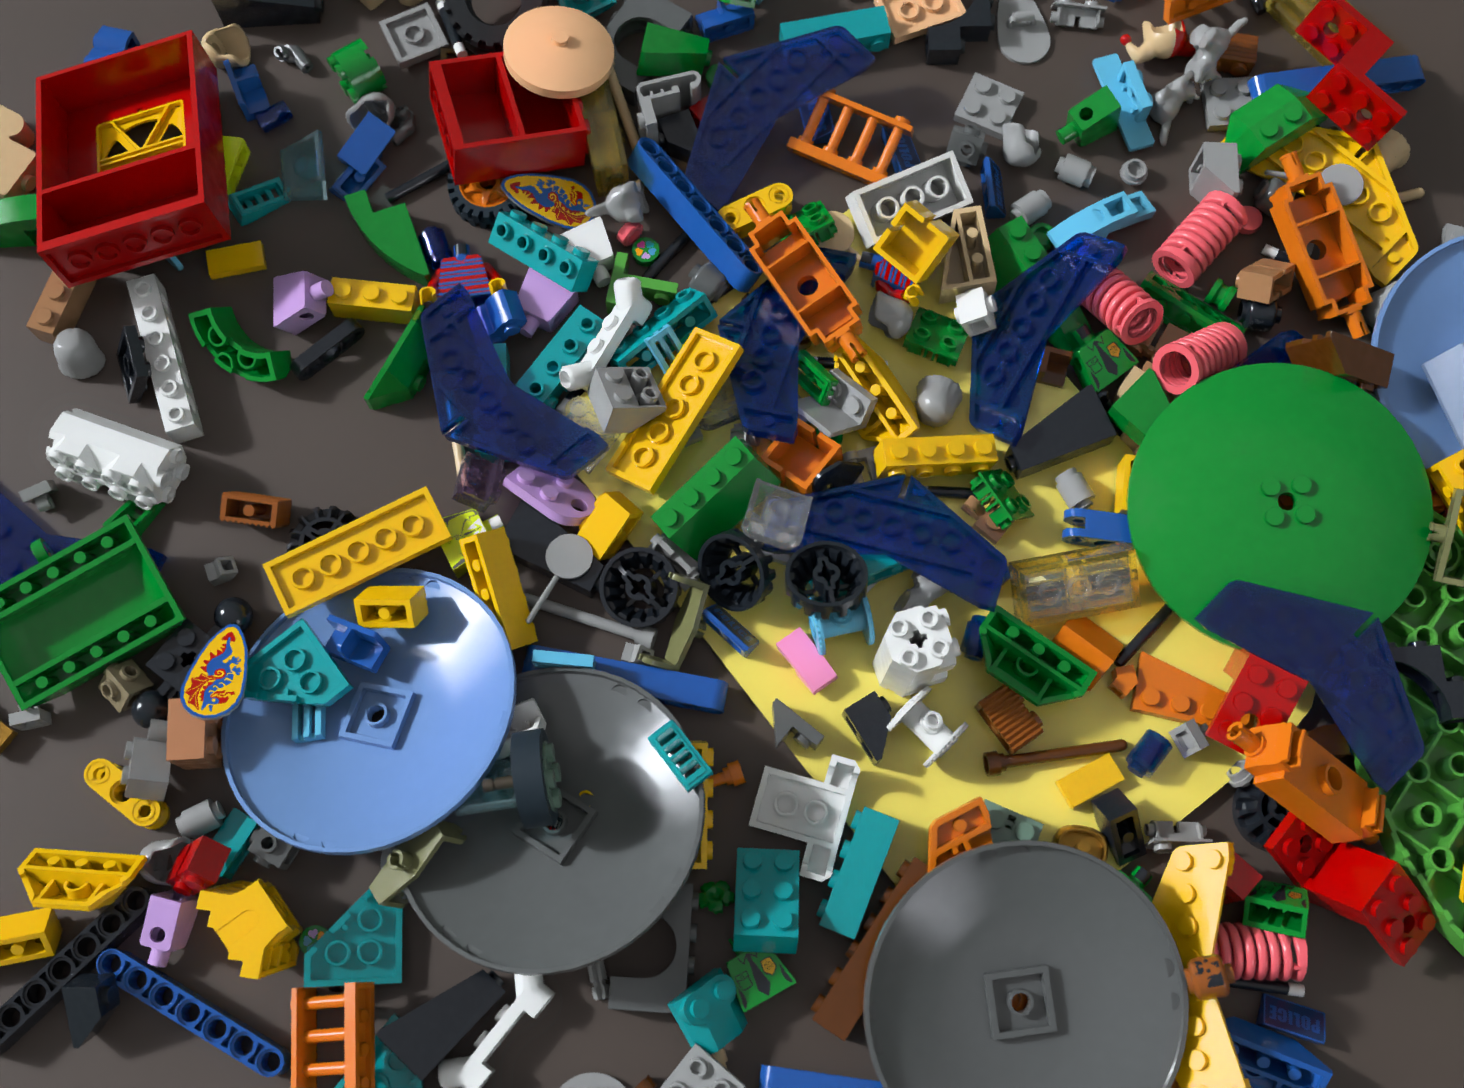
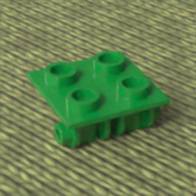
(815, 219)
(937, 335)
(1001, 486)

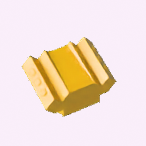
(253, 925)

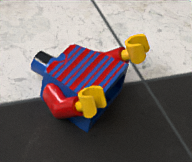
(470, 271)
(890, 280)

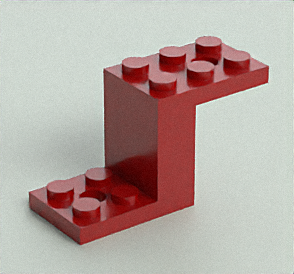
(1346, 86)
(1256, 689)
(1354, 886)

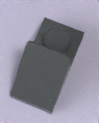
(788, 721)

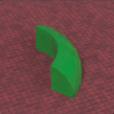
(234, 350)

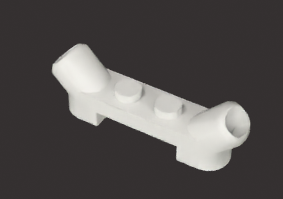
(629, 310)
(472, 1070)

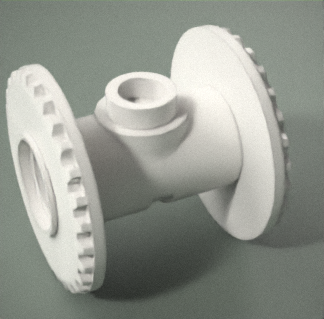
(927, 726)

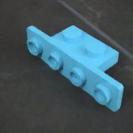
(1130, 92)

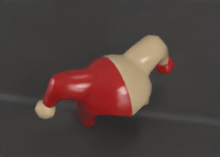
(1160, 42)

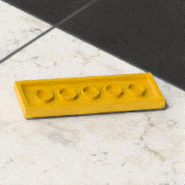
(688, 392)
(357, 552)

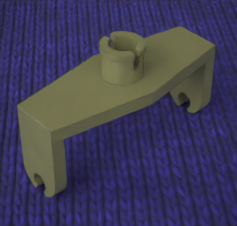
(1445, 537)
(685, 625)
(409, 861)

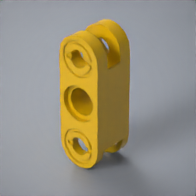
(773, 203)
(105, 780)

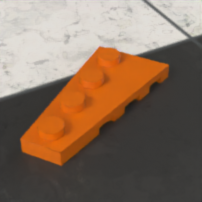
(1175, 694)

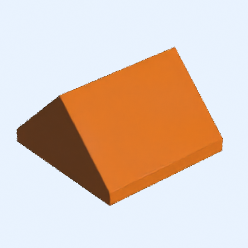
(1089, 644)

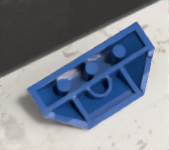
(1274, 1059)

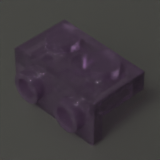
(479, 482)

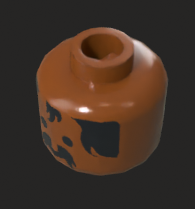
(1209, 977)

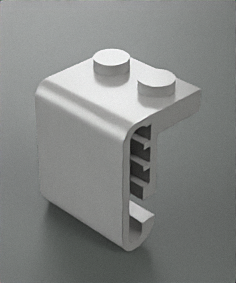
(663, 98)

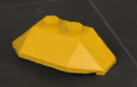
(894, 411)
(77, 877)

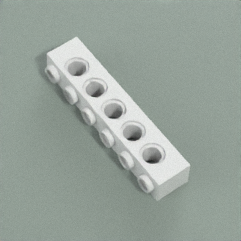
(166, 359)

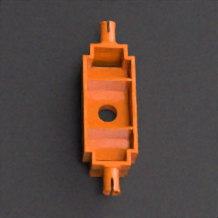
(1321, 221)
(828, 313)
(1311, 782)

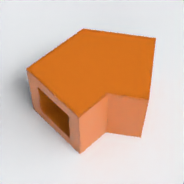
(1123, 680)

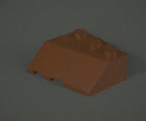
(1345, 358)

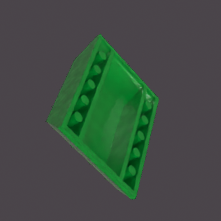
(82, 613)

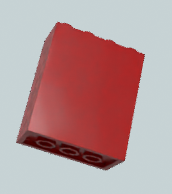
(497, 125)

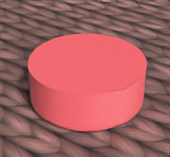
(1254, 220)
(629, 233)

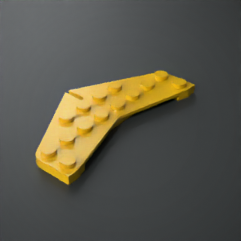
(1375, 216)
(1191, 906)

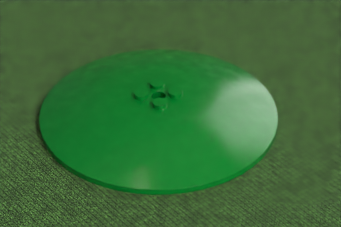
(1240, 439)

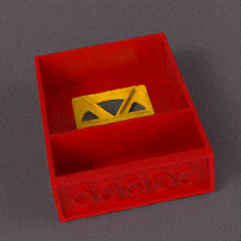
(139, 204)

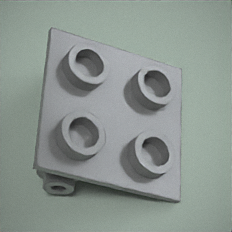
(701, 1071)

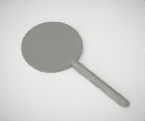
(1345, 178)
(566, 558)

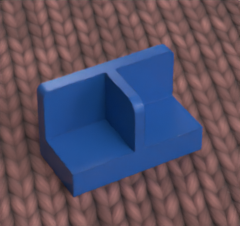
(725, 21)
(248, 89)
(366, 144)
(356, 644)

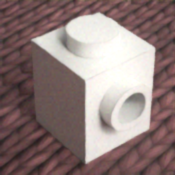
(975, 311)

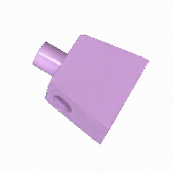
(299, 300)
(544, 303)
(168, 924)

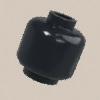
(1258, 315)

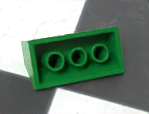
(713, 497)

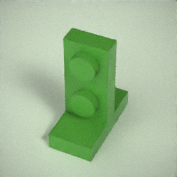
(652, 289)

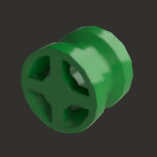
(1220, 294)

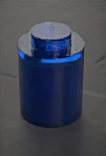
(1148, 754)

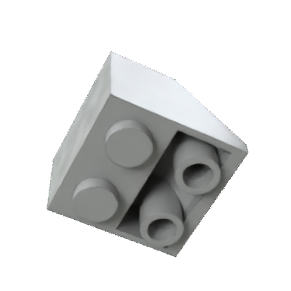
(1216, 169)
(625, 398)

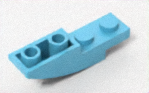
(1104, 217)

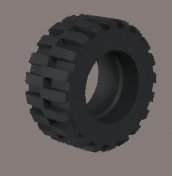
(477, 32)

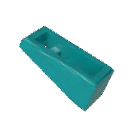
(245, 196)
(669, 738)

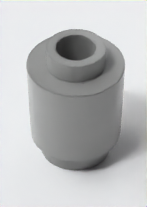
(1075, 170)
(1031, 206)
(1074, 489)
(200, 819)

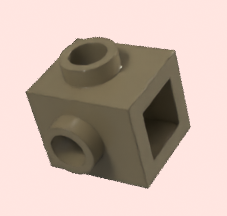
(123, 684)

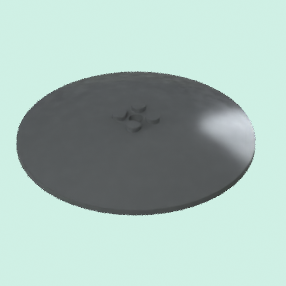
(600, 880)
(1035, 922)

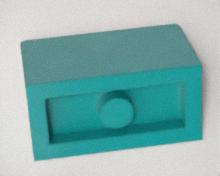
(236, 835)

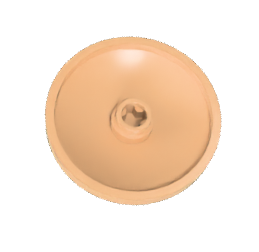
(558, 52)

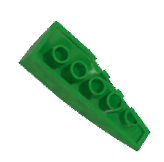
(1013, 252)

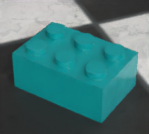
(766, 901)

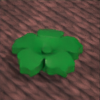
(715, 896)

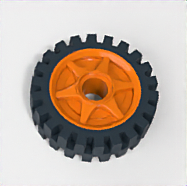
(479, 204)

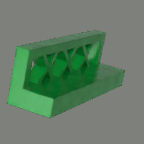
(1181, 307)

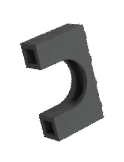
(633, 19)
(655, 992)

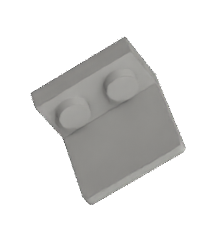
(847, 410)

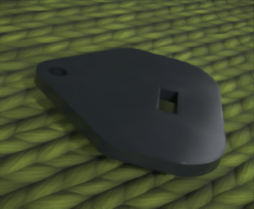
(837, 475)

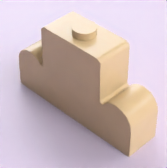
(16, 160)

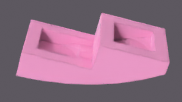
(805, 659)

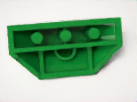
(1271, 123)
(404, 369)
(1030, 661)

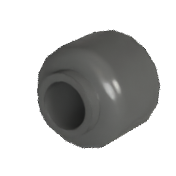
(1264, 191)
(709, 281)

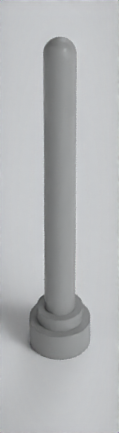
(643, 636)

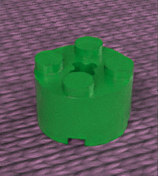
(357, 70)

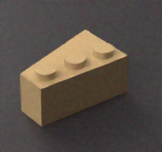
(969, 258)

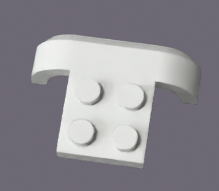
(808, 811)

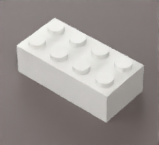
(933, 183)

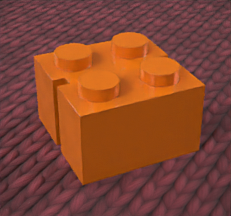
(802, 461)

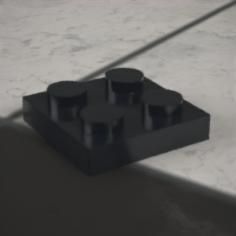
(132, 365)

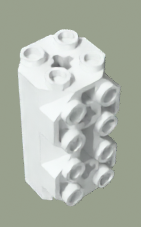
(118, 456)
(916, 651)

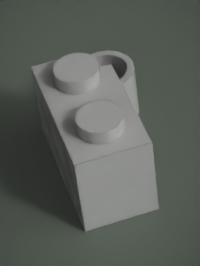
(147, 769)

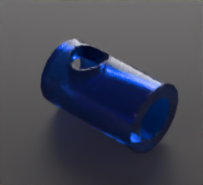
(273, 116)

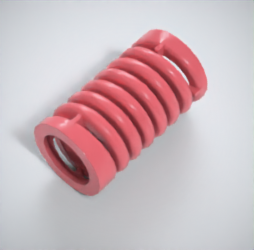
(1200, 238)
(1125, 308)
(1199, 356)
(1258, 953)

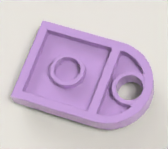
(552, 495)

